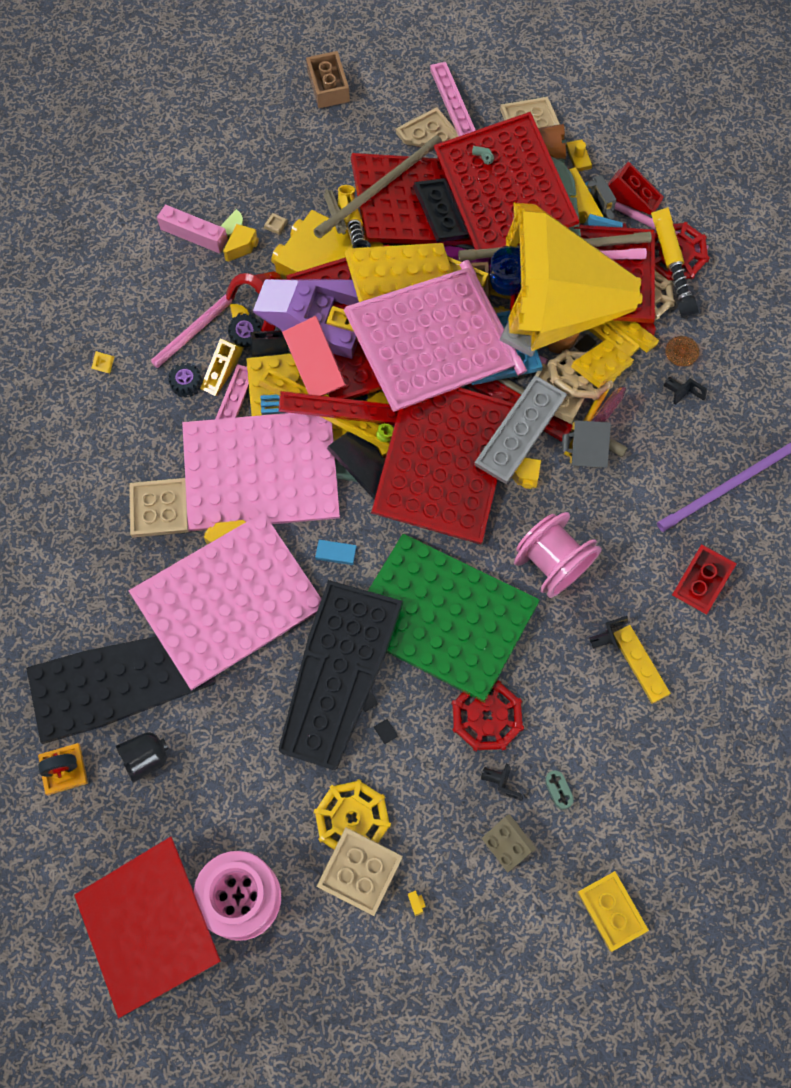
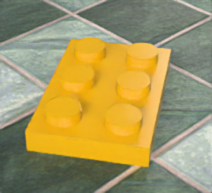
(602, 363)
(612, 911)

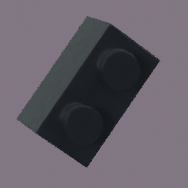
(267, 343)

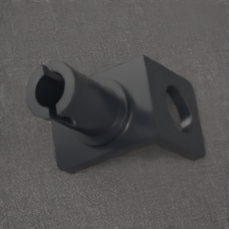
(682, 389)
(607, 637)
(501, 779)

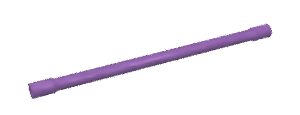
(673, 519)

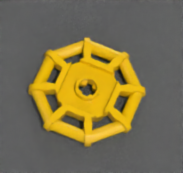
(349, 806)

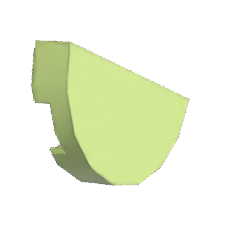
(230, 223)

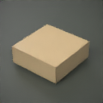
(275, 224)

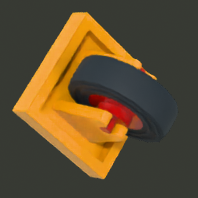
(62, 769)

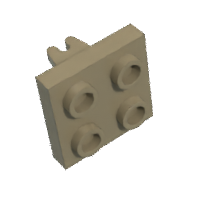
(508, 843)

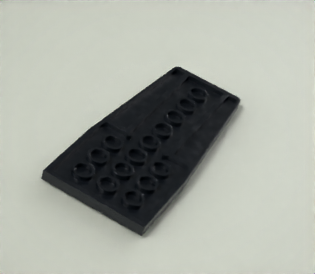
(337, 672)
(103, 687)

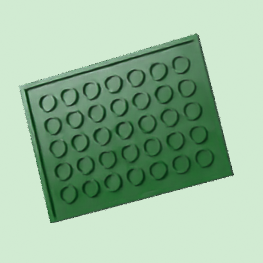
(452, 616)

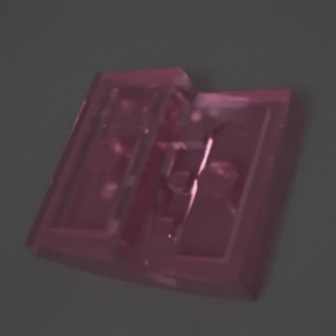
(609, 405)

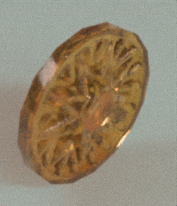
(682, 351)

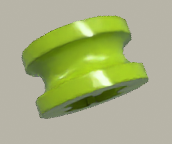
(380, 432)

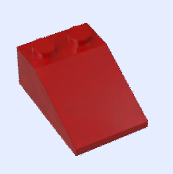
(634, 190)
(704, 579)

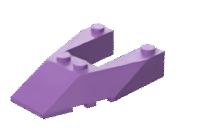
(297, 300)

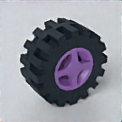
(246, 324)
(179, 378)

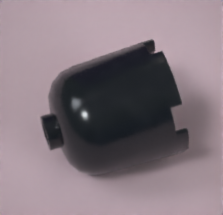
(143, 755)

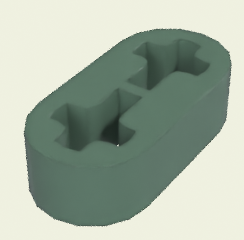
(563, 787)

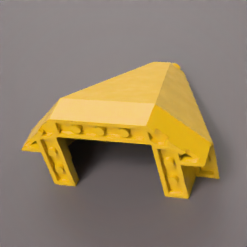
(564, 280)

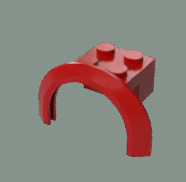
(255, 281)

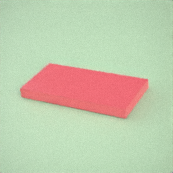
(314, 357)

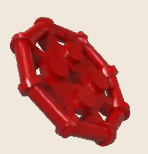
(688, 251)
(488, 727)

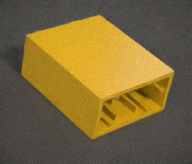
(307, 250)

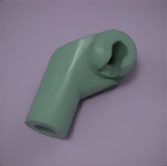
(485, 154)

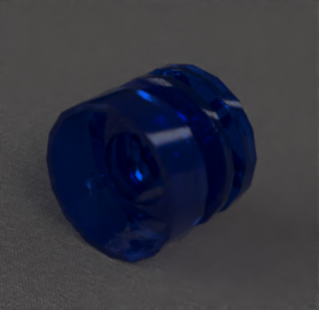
(506, 271)

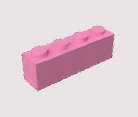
(192, 228)

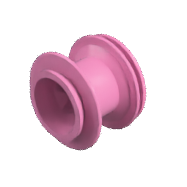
(556, 553)
(214, 881)

